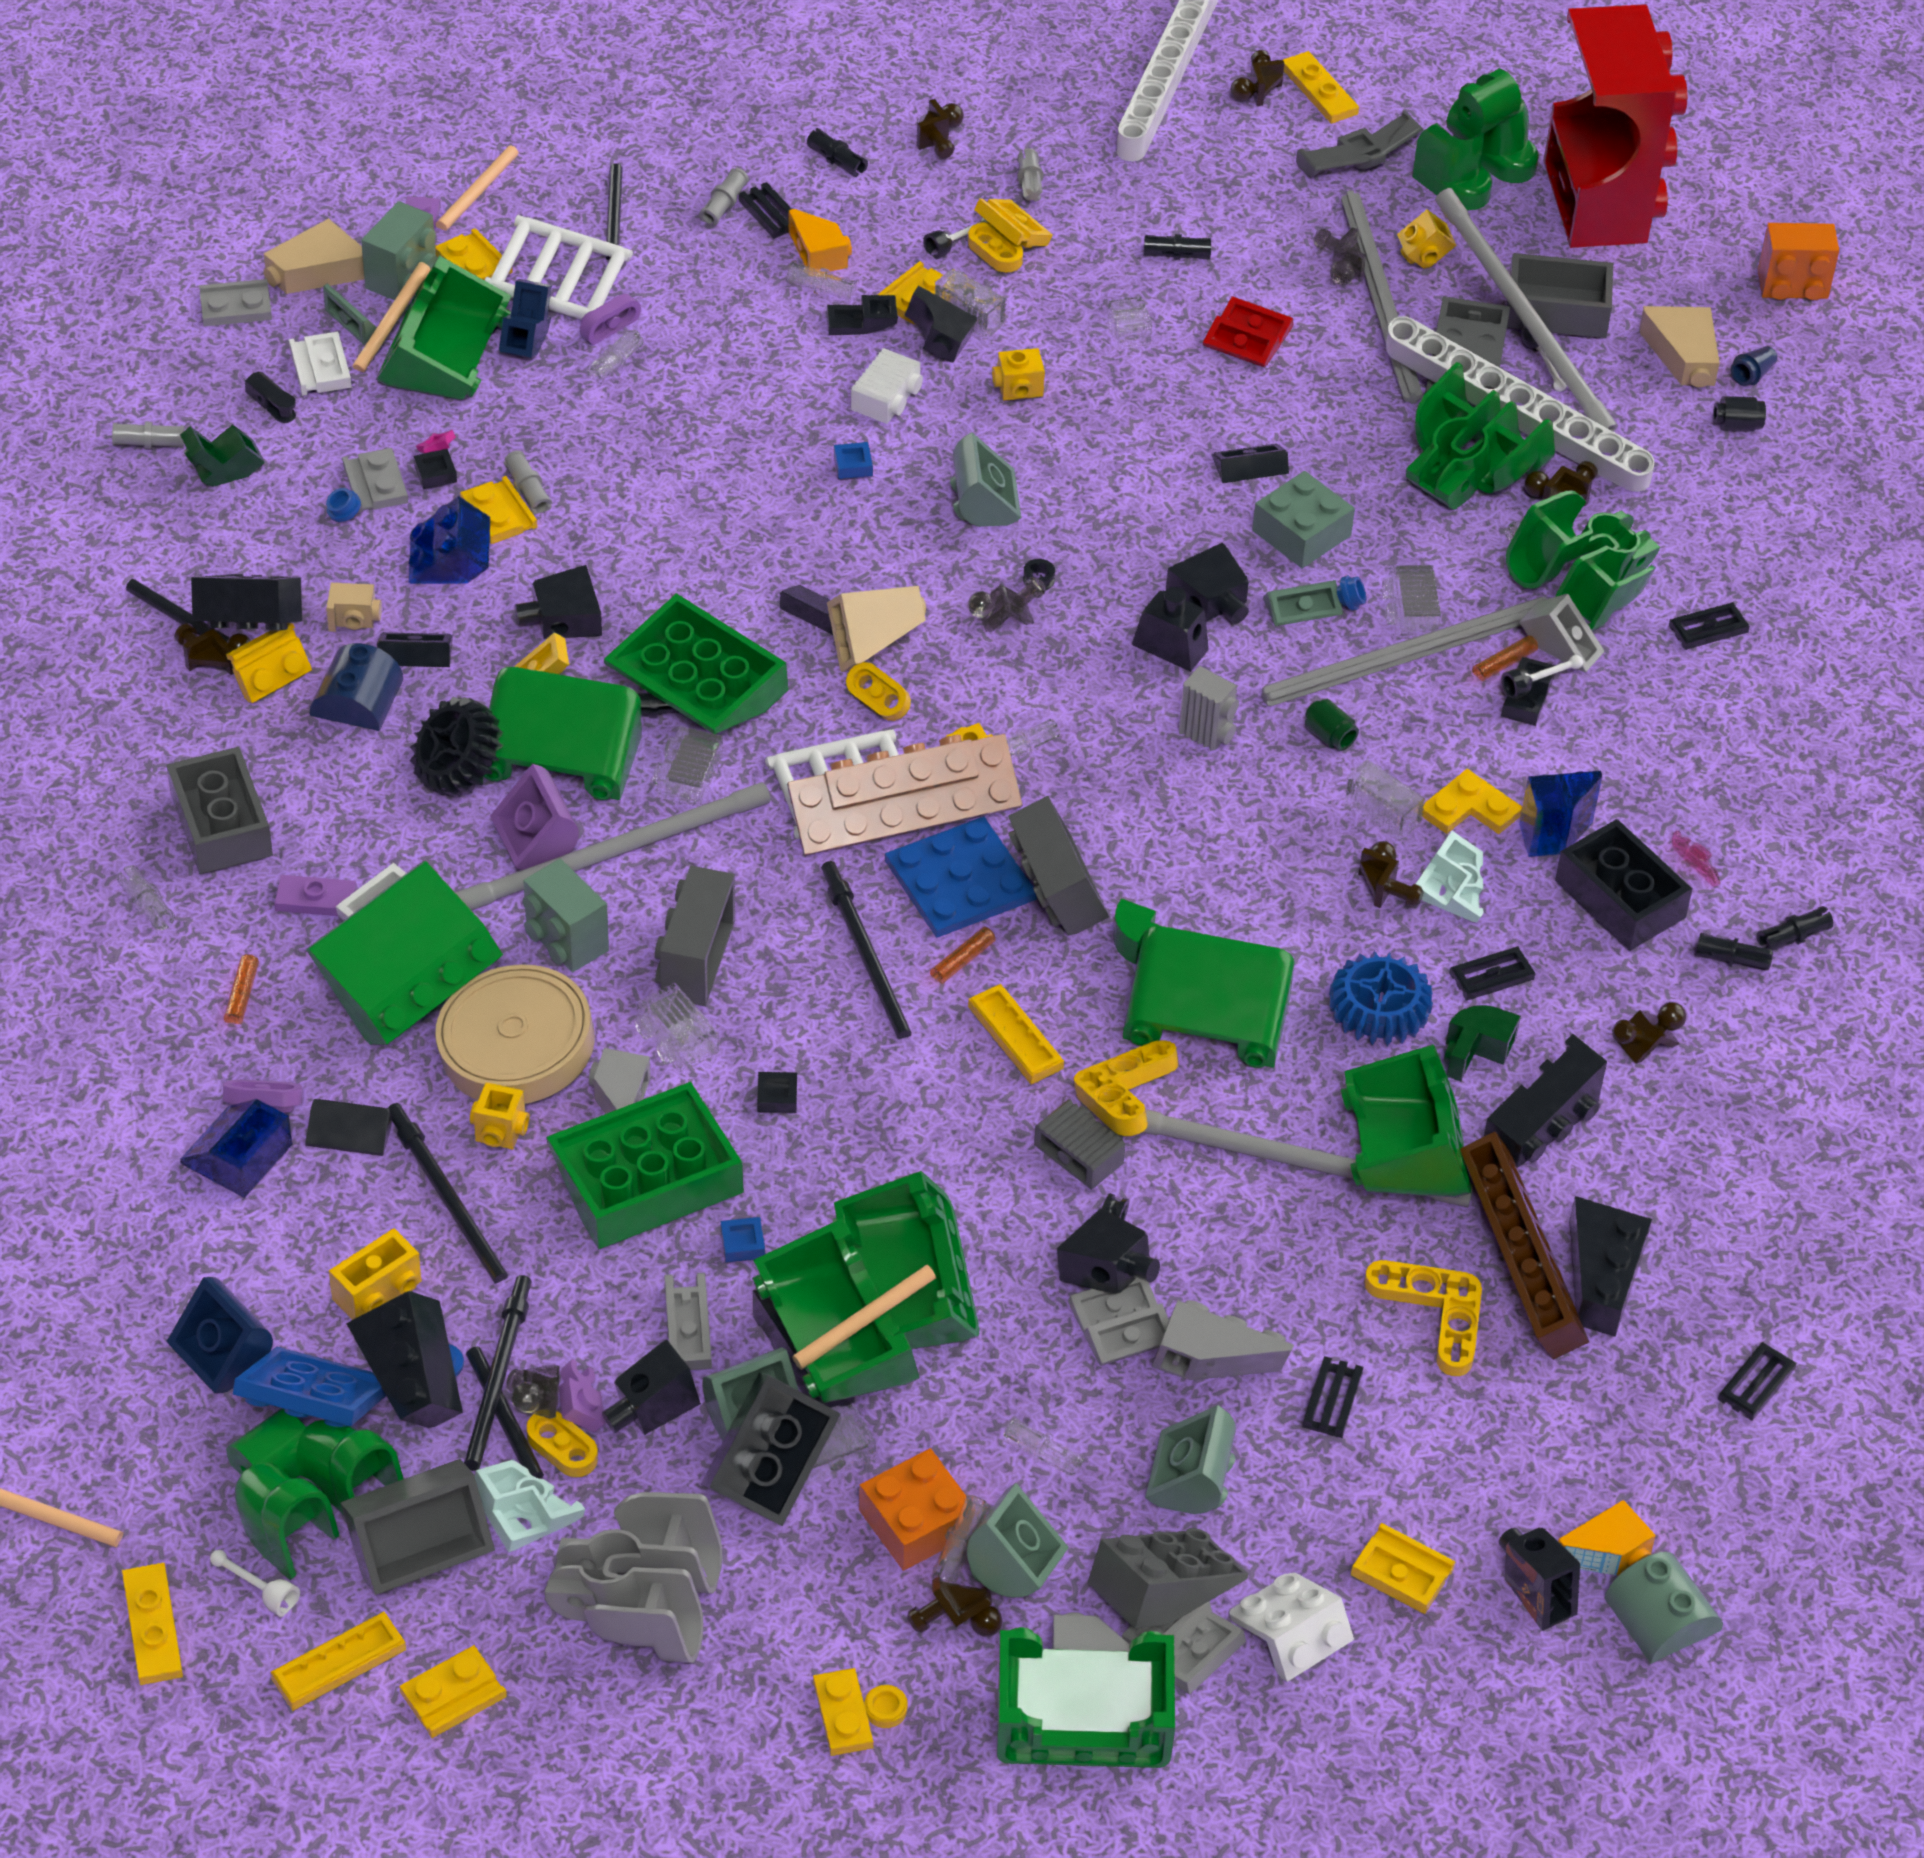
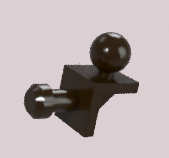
(1263, 78)
(936, 125)
(1565, 479)
(207, 648)
(1380, 871)
(1646, 1031)
(960, 1604)

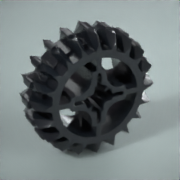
(456, 746)

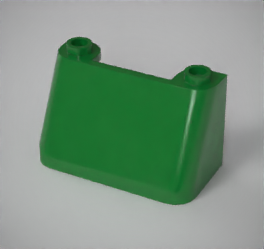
(444, 333)
(566, 728)
(1210, 991)
(1407, 1126)
(898, 1233)
(813, 1290)
(1086, 1703)

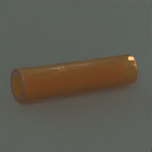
(1505, 658)
(963, 955)
(241, 989)

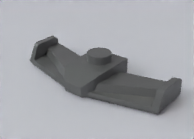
(1360, 147)

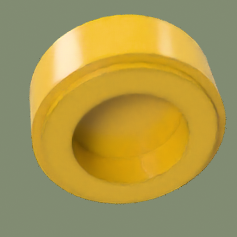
(886, 1706)

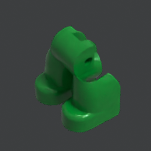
(1487, 139)
(1496, 461)
(1607, 556)
(278, 1503)

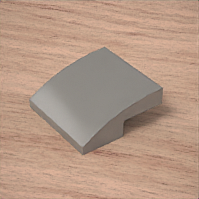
(1120, 1322)
(1200, 1644)

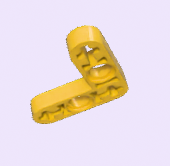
(1106, 1083)
(1451, 1302)

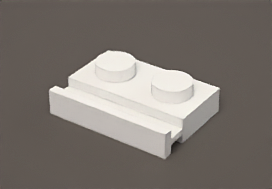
(320, 363)

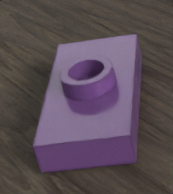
(312, 894)

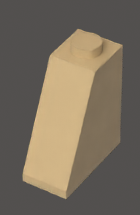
(314, 259)
(1683, 342)
(873, 620)

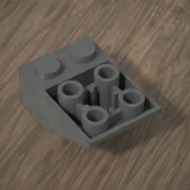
(1475, 327)
(1162, 1574)

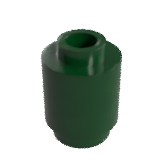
(1331, 724)

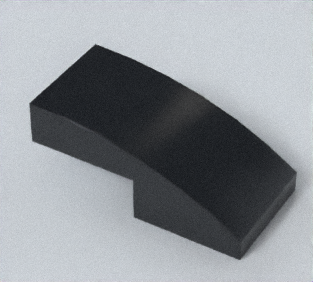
(871, 316)
(1529, 707)

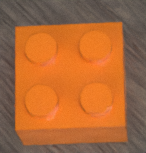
(1798, 260)
(912, 1507)

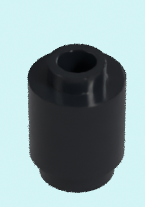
(1739, 413)

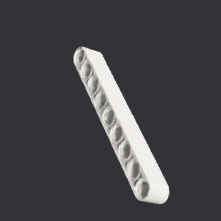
(1162, 77)
(1536, 405)

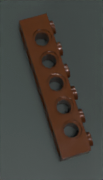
(1524, 1246)

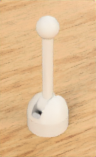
(272, 1593)

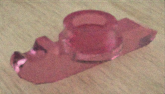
(1696, 856)

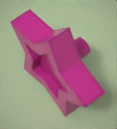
(436, 442)

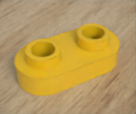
(999, 250)
(880, 693)
(566, 1443)

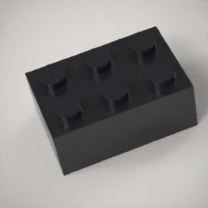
(1623, 884)

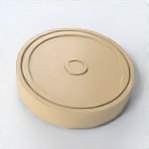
(516, 1031)

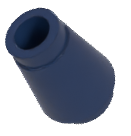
(1753, 365)

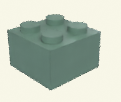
(396, 248)
(1303, 519)
(565, 916)

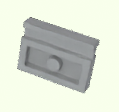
(235, 302)
(376, 479)

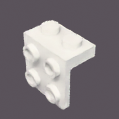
(1297, 1621)

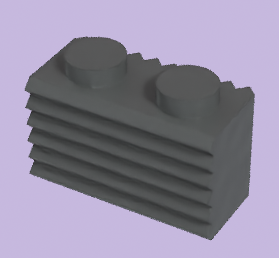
(1080, 1143)

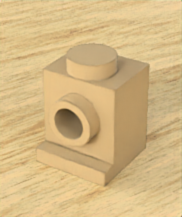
(352, 606)

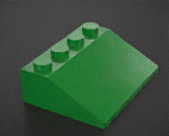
(700, 666)
(403, 954)
(646, 1164)

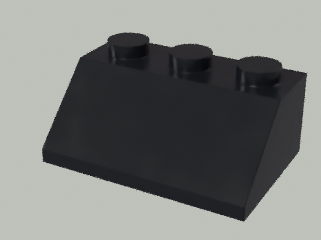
(770, 1448)

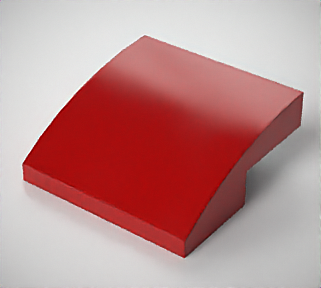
(1248, 332)

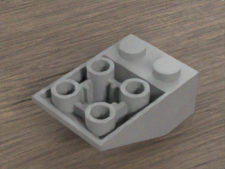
(1213, 1346)

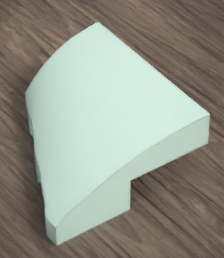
(1458, 870)
(513, 1493)

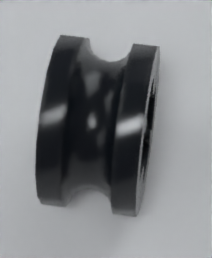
(1040, 566)
(1115, 1206)

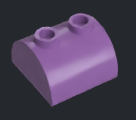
(535, 820)

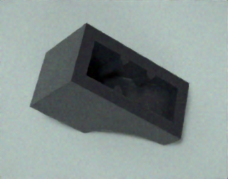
(941, 322)

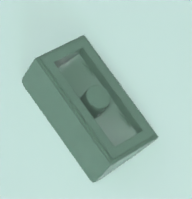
(347, 315)
(1303, 603)

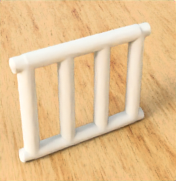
(555, 237)
(816, 754)

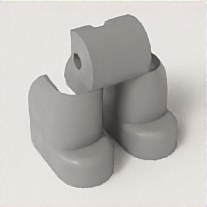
(661, 1557)

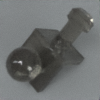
(1347, 258)
(1005, 603)
(535, 1390)

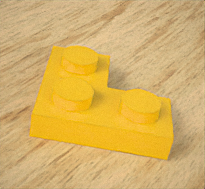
(1471, 796)

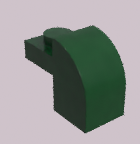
(224, 459)
(1479, 1032)

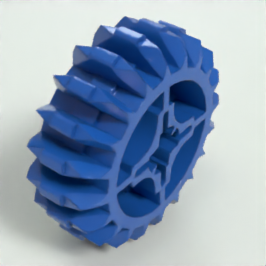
(1403, 1005)

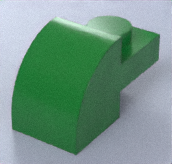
(1130, 926)

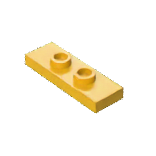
(1320, 87)
(1016, 1034)
(152, 1623)
(338, 1661)

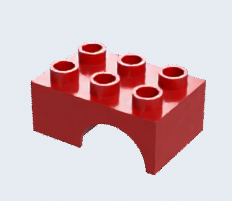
(1617, 136)

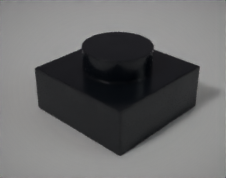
(435, 468)
(777, 1092)

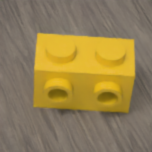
(375, 1274)

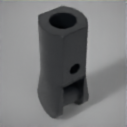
(271, 397)

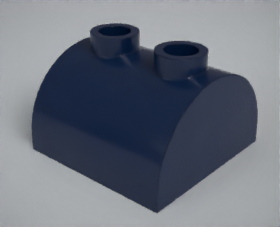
(358, 687)
(219, 1336)

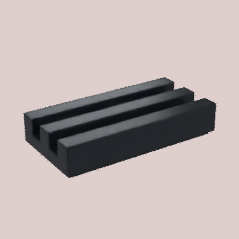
(765, 197)
(1711, 629)
(1494, 978)
(1341, 1370)
(1741, 1403)

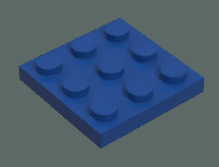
(960, 876)
(310, 1387)

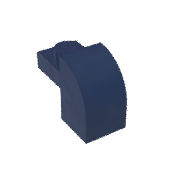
(529, 320)

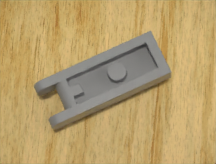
(689, 1322)

